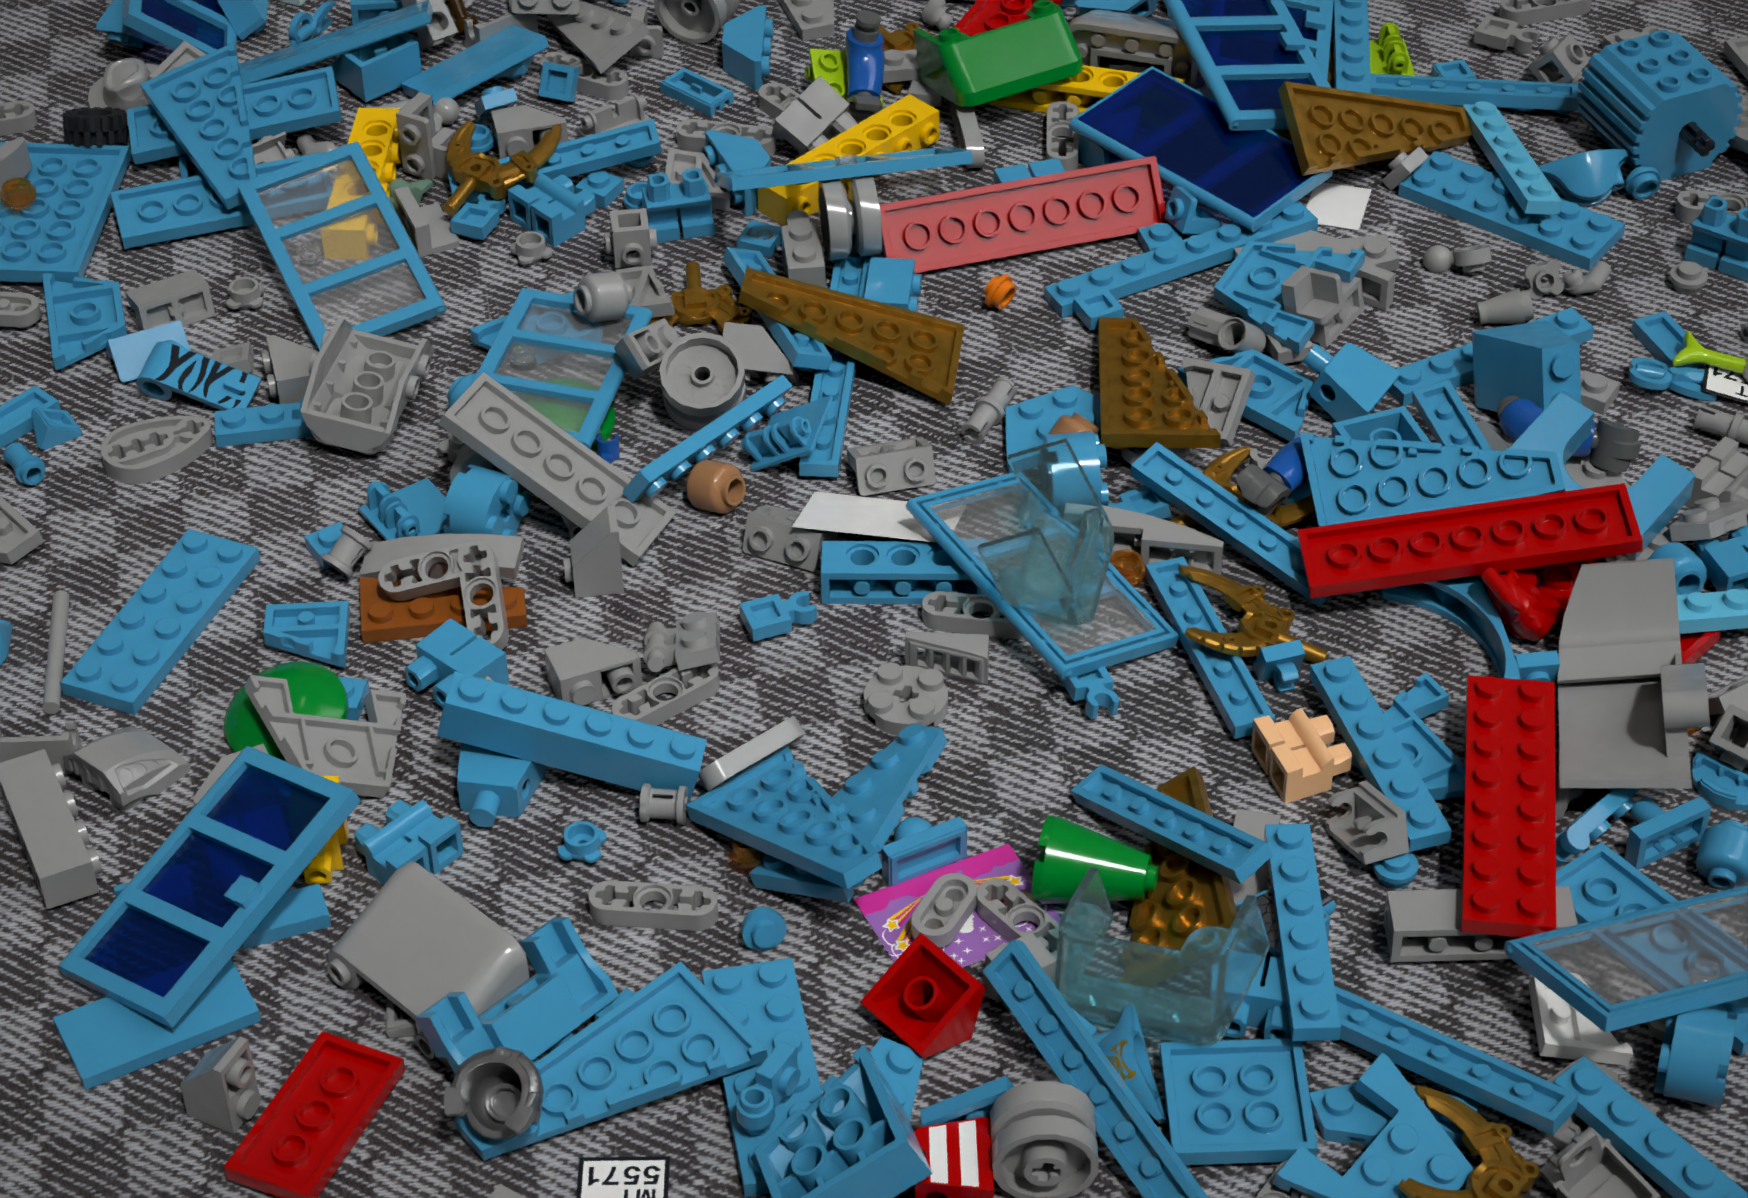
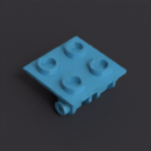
(787, 434)
(406, 512)

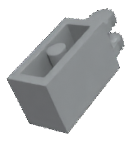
(802, 250)

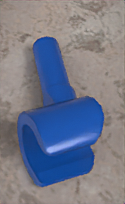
(608, 449)

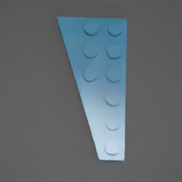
(208, 118)
(1400, 477)
(871, 803)
(789, 818)
(637, 1052)

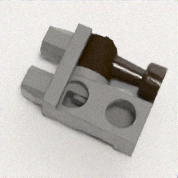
(442, 25)

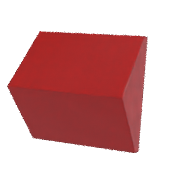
(927, 999)

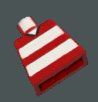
(958, 1158)

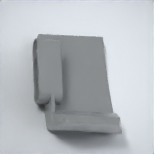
(1624, 680)

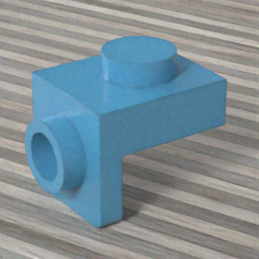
(1187, 216)

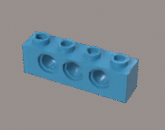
(888, 572)

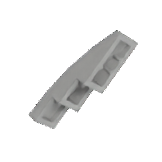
(1163, 540)
(507, 550)

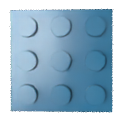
(1237, 1101)

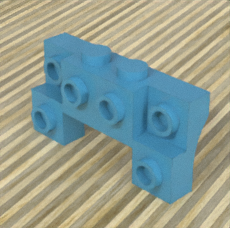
(536, 1013)

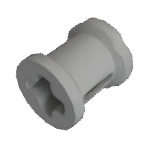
(346, 551)
(663, 803)

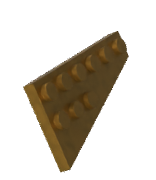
(891, 339)
(1185, 891)

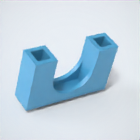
(1653, 497)

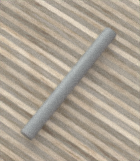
(56, 652)

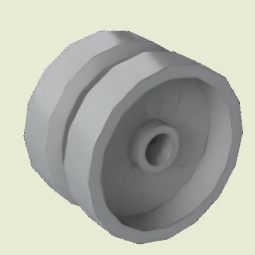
(694, 19)
(850, 218)
(701, 379)
(1043, 1140)

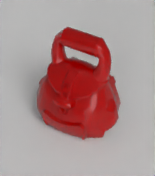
(1520, 603)

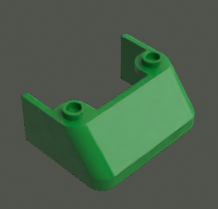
(999, 60)

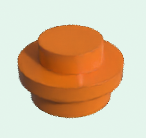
(999, 291)

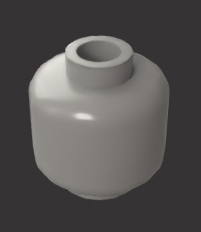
(602, 296)

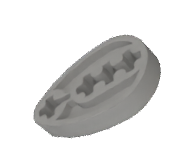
(154, 447)

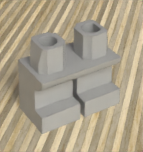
(813, 117)
(1721, 474)

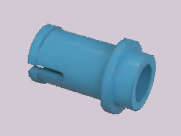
(28, 468)

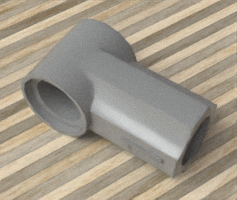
(1225, 331)

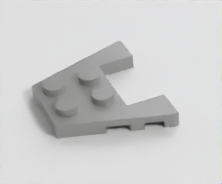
(328, 746)

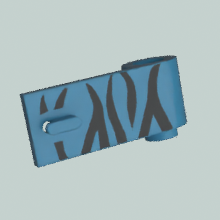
(182, 371)

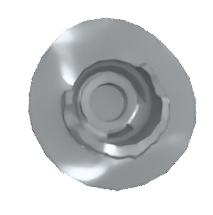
(121, 85)

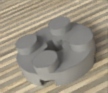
(895, 682)

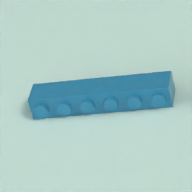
(569, 736)

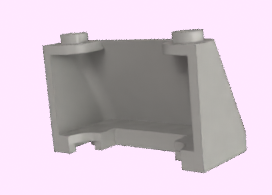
(1134, 39)
(424, 943)

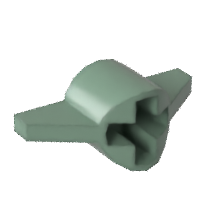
(417, 189)

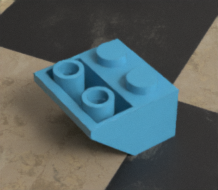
(378, 66)

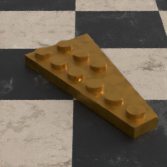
(1356, 128)
(1141, 396)

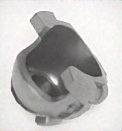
(497, 1093)

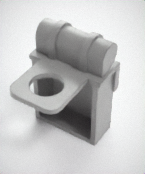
(1594, 1170)

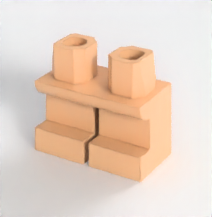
(1297, 754)

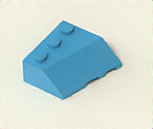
(846, 1142)

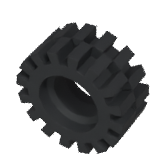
(95, 126)

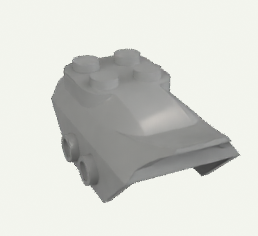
(361, 387)

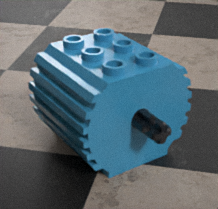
(1660, 103)

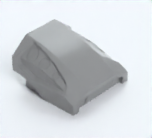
(127, 766)

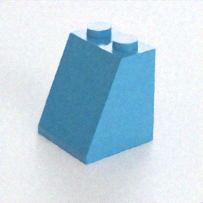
(1525, 362)

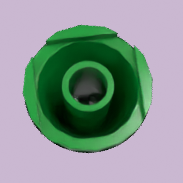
(1069, 853)

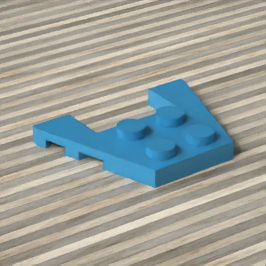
(1255, 279)
(1433, 760)
(1406, 1148)

